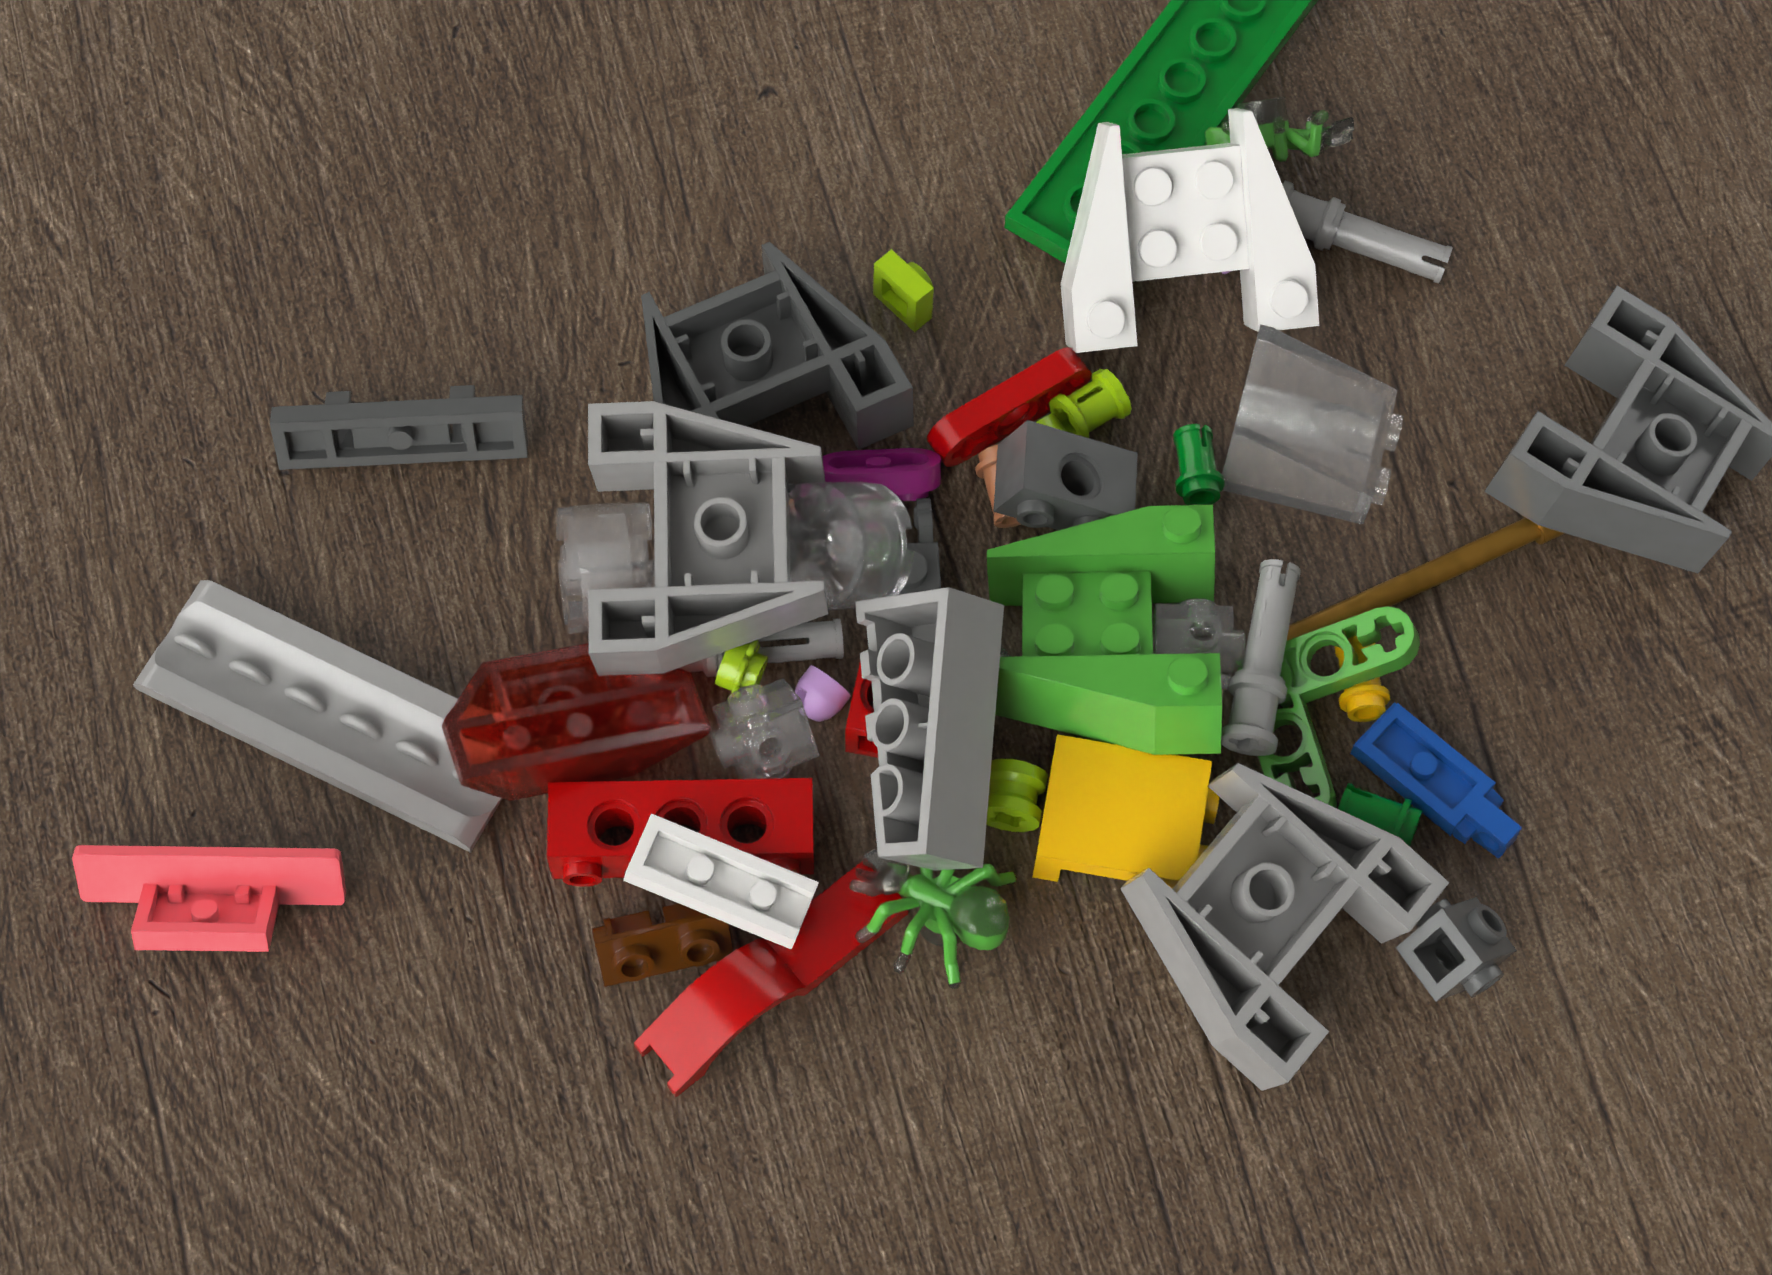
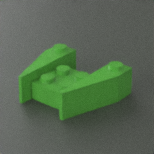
(1090, 630)

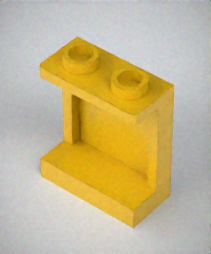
(1123, 812)

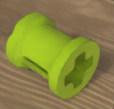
(1092, 404)

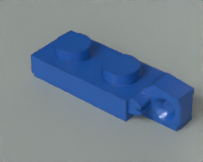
(1436, 780)

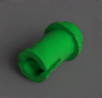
(1198, 478)
(1382, 812)

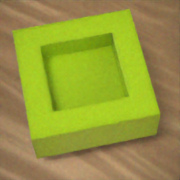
(904, 289)

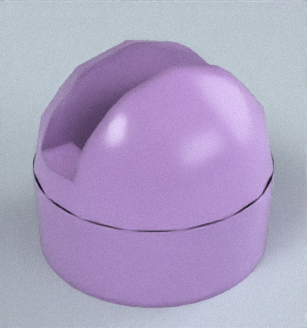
(820, 694)

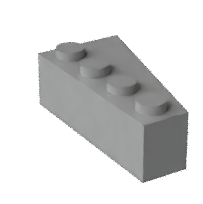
(932, 723)

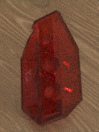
(561, 722)

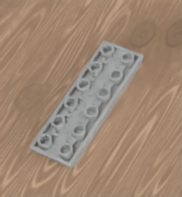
(317, 709)

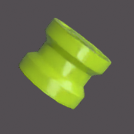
(1014, 795)

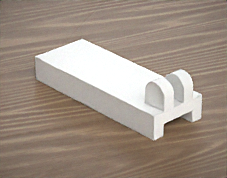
(720, 881)

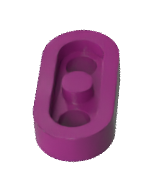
(902, 470)

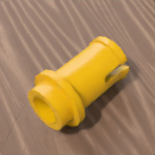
(1364, 700)

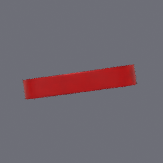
(1007, 407)

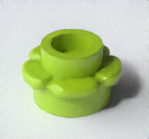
(741, 667)

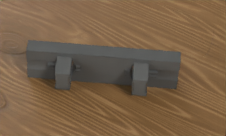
(399, 431)

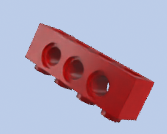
(713, 807)

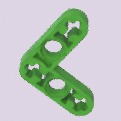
(1307, 686)

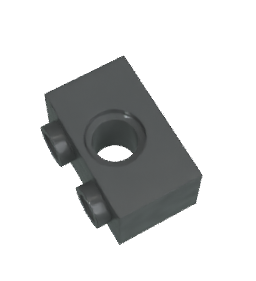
(1062, 478)

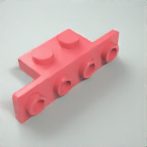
(208, 893)

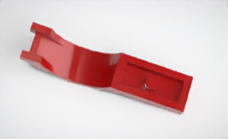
(760, 978)

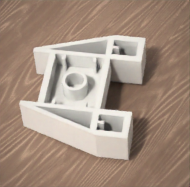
(1183, 218)

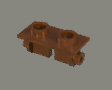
(635, 949)

